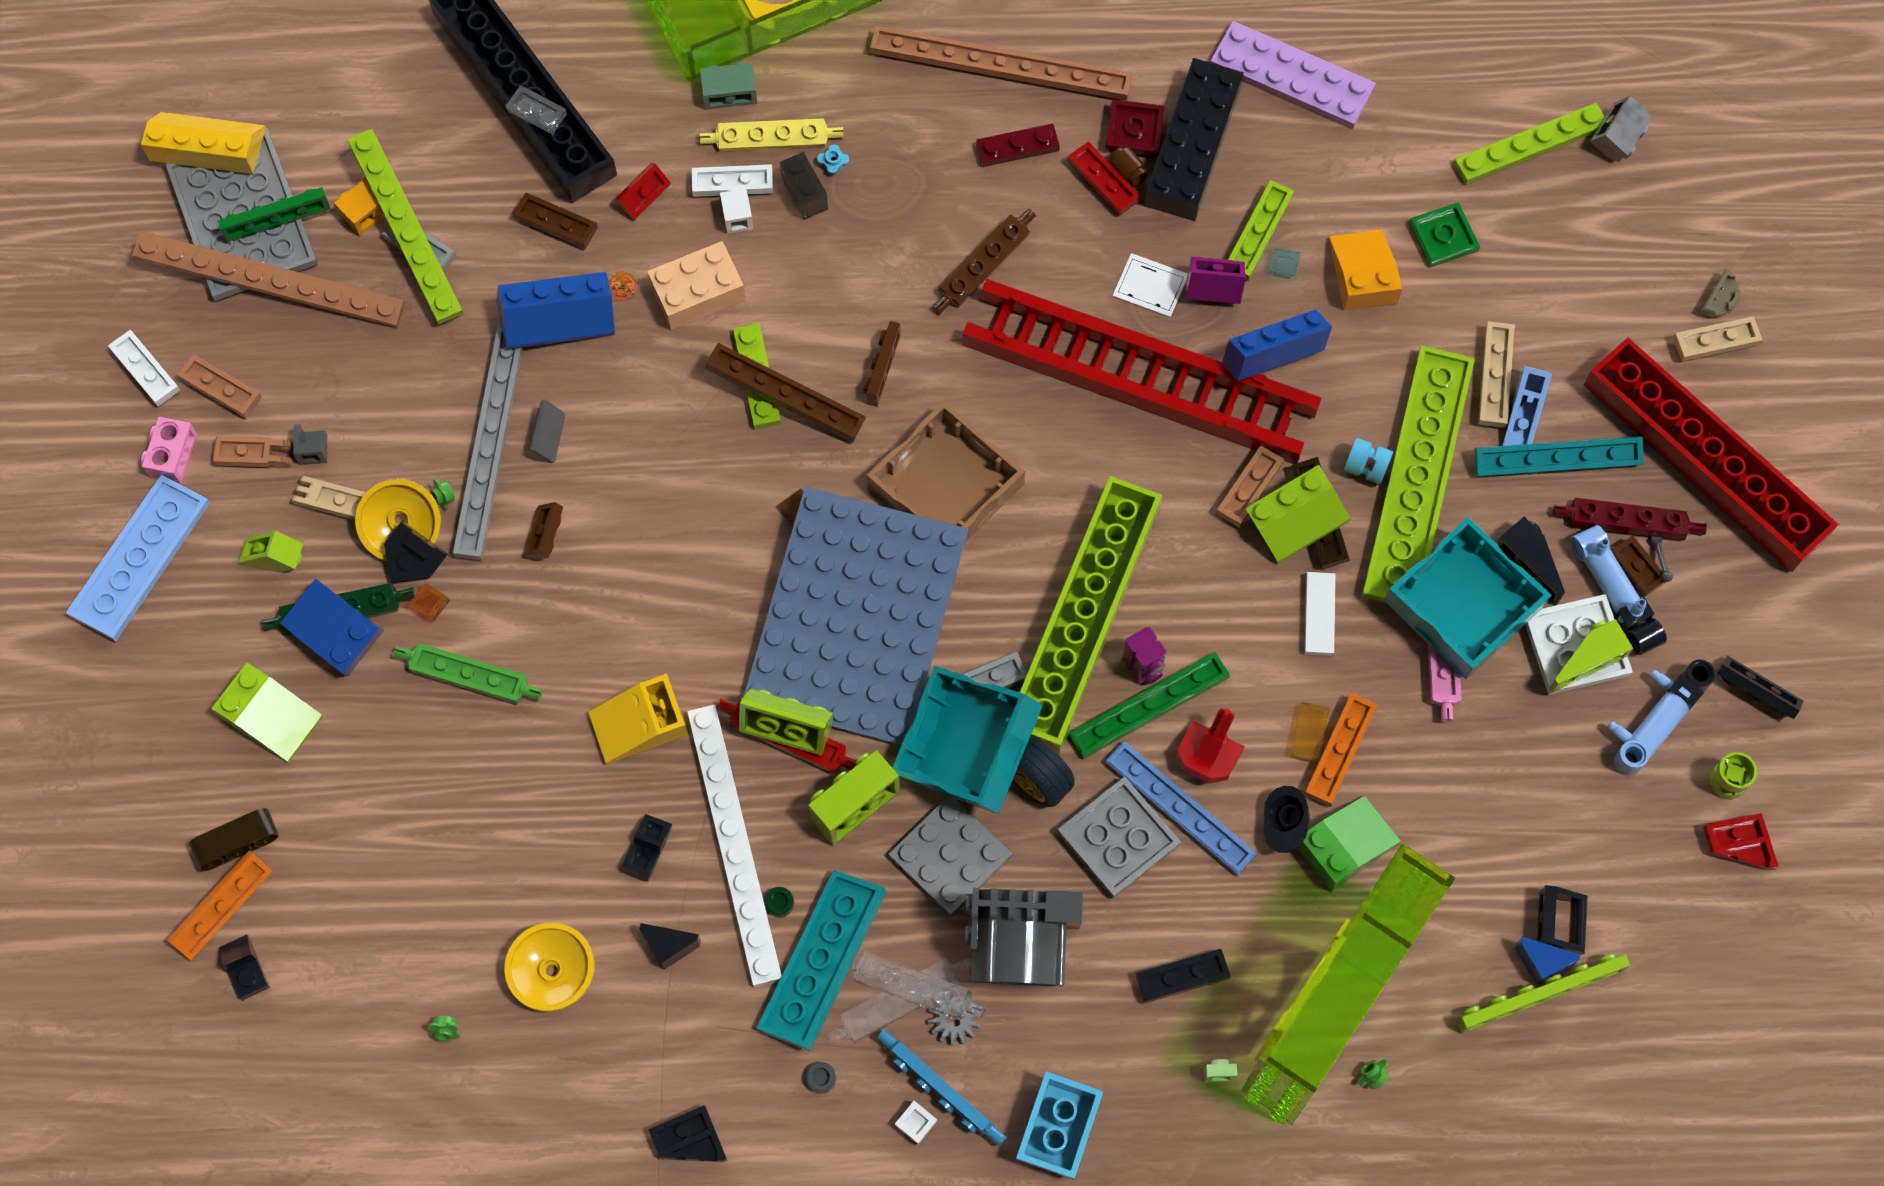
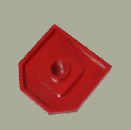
(1208, 751)

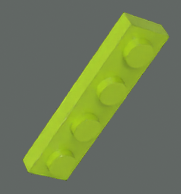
(1261, 226)
(751, 344)

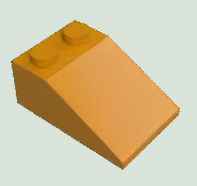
(1365, 270)

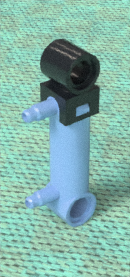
(1631, 612)
(1663, 717)

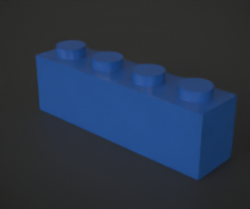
(1276, 345)

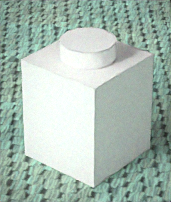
(736, 210)

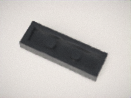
(1760, 688)
(1183, 975)

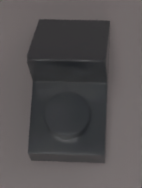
(244, 967)

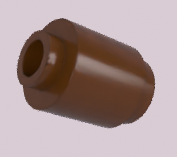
(1129, 166)

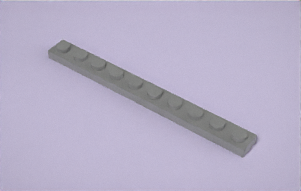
(488, 450)

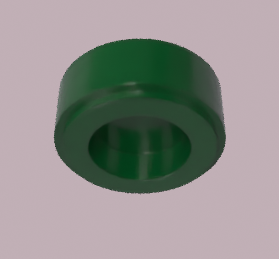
(779, 902)

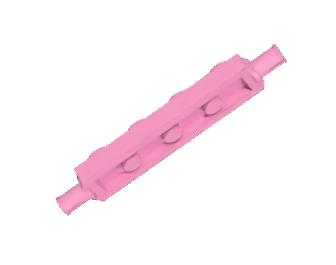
(1444, 684)

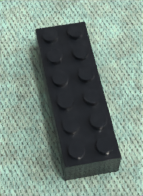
(1194, 139)

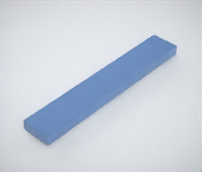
(1181, 809)

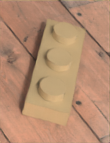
(1717, 338)

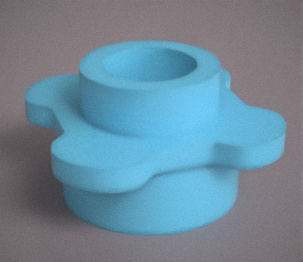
(836, 165)

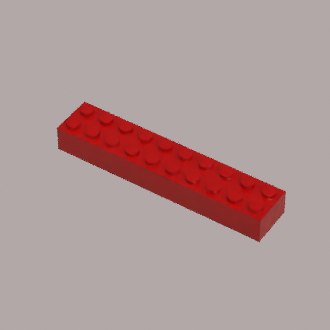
(1710, 454)

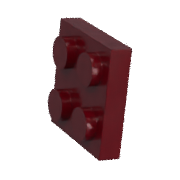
(1135, 127)

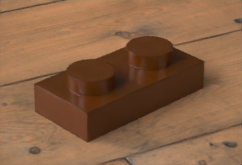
(543, 531)
(1638, 566)

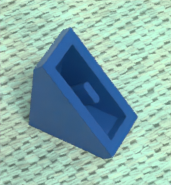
(1543, 959)

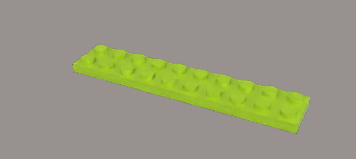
(1419, 468)

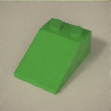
(1347, 842)

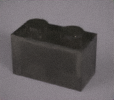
(803, 185)

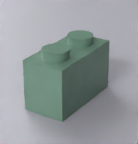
(728, 85)

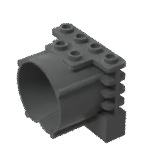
(1020, 935)

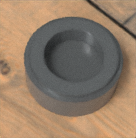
(821, 1078)

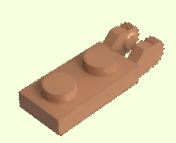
(251, 452)

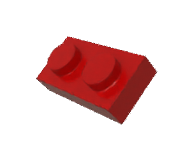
(642, 191)

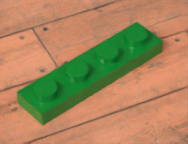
(274, 214)

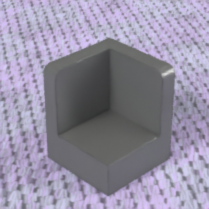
(310, 446)

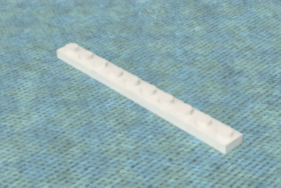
(734, 846)

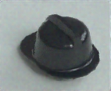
(1286, 819)

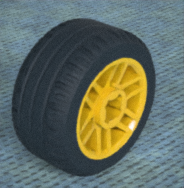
(1043, 774)

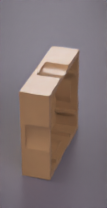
(947, 473)

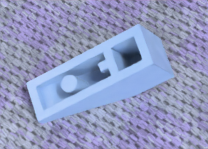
(1527, 406)

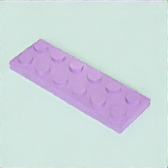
(1294, 74)

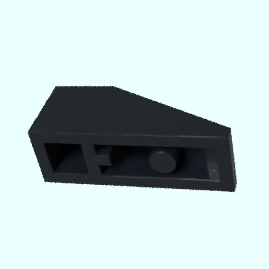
(1529, 549)

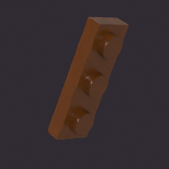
(555, 220)
(881, 363)

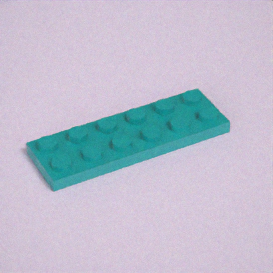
(821, 960)

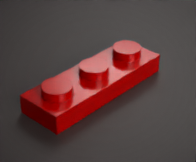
(1104, 178)

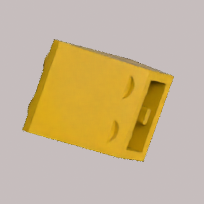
(638, 720)

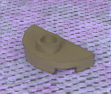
(1723, 297)

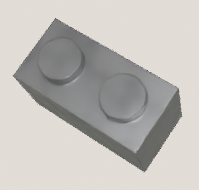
(1621, 129)

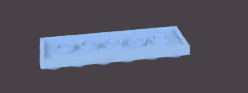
(138, 558)

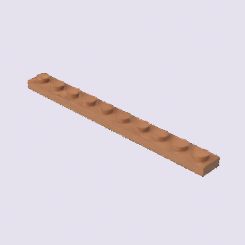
(1001, 62)
(268, 279)

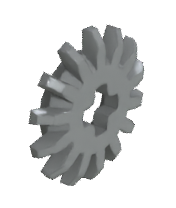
(951, 1030)

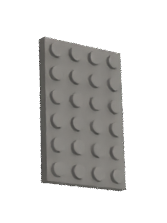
(214, 194)

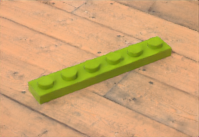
(1529, 144)
(1553, 988)

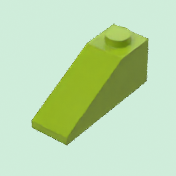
(1601, 648)

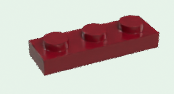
(1017, 145)

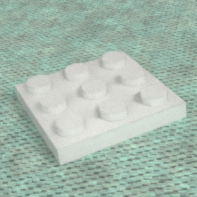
(1560, 631)

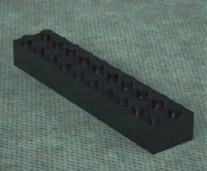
(505, 63)

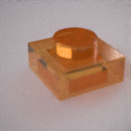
(429, 602)

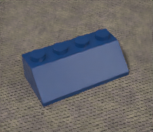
(555, 310)

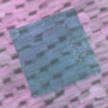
(1284, 263)

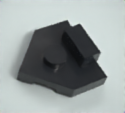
(411, 555)

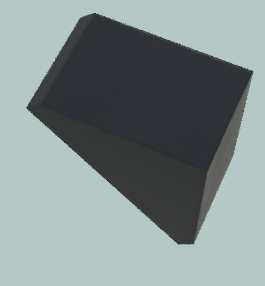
(669, 944)

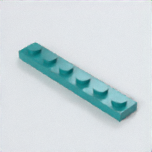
(1558, 456)

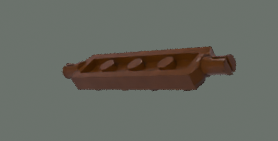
(984, 261)

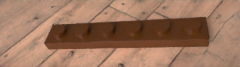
(785, 392)

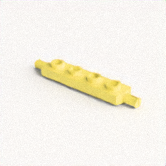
(771, 135)

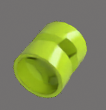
(1733, 775)

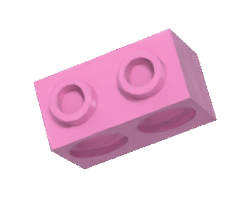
(175, 450)

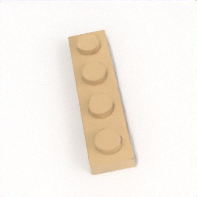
(1496, 374)

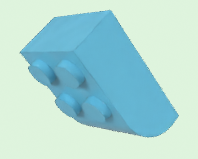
(1059, 1125)

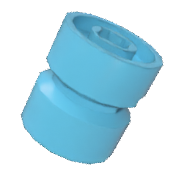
(1359, 456)

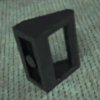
(1547, 917)

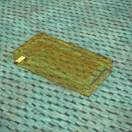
(1309, 732)

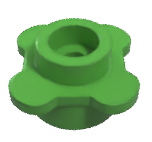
(442, 493)
(444, 1029)
(1374, 1074)

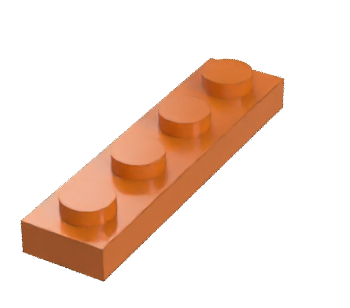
(1340, 749)
(219, 905)

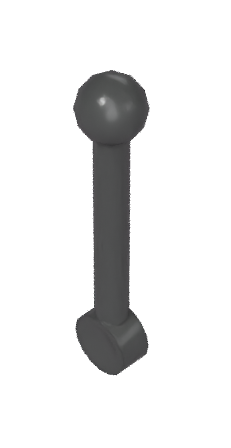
(1657, 542)

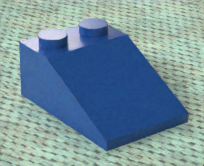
(331, 627)

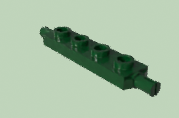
(369, 601)

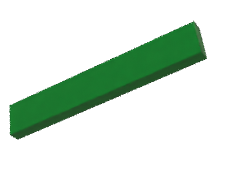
(1149, 705)

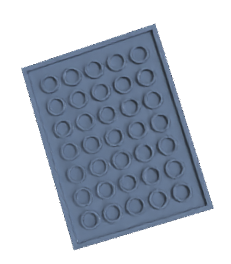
(858, 612)

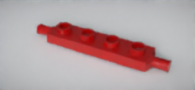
(831, 759)

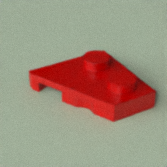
(1742, 841)

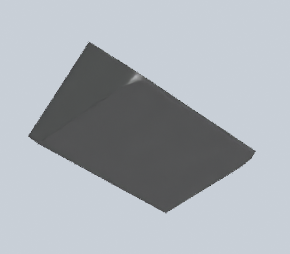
(547, 432)

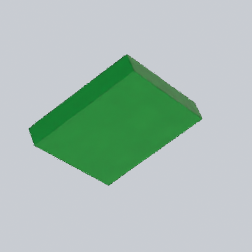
(1444, 234)

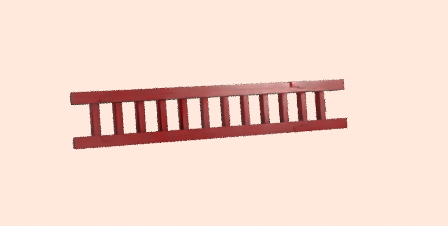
(1122, 389)

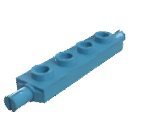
(949, 1098)

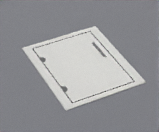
(1150, 284)

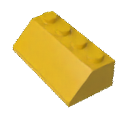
(203, 142)

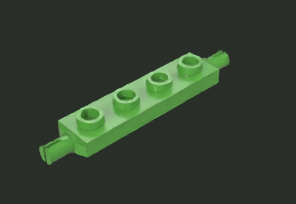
(468, 673)

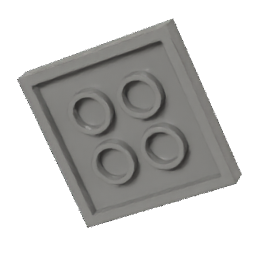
(1119, 837)
(950, 855)

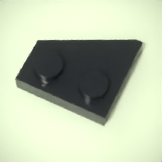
(688, 1138)

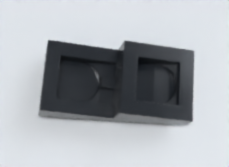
(646, 847)

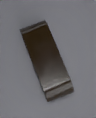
(233, 839)

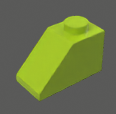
(271, 552)

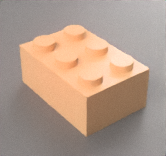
(696, 285)

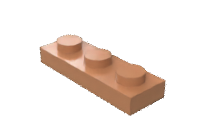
(219, 386)
(1250, 486)

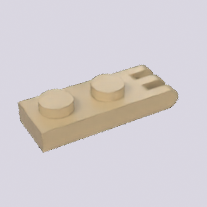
(328, 497)

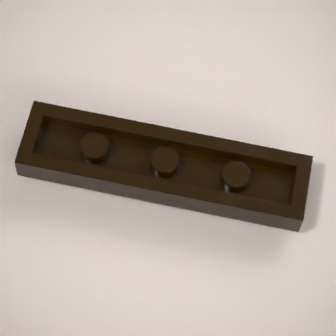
(1331, 547)

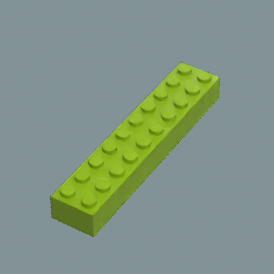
(1088, 606)

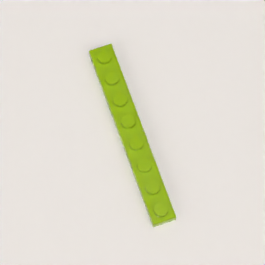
(405, 226)

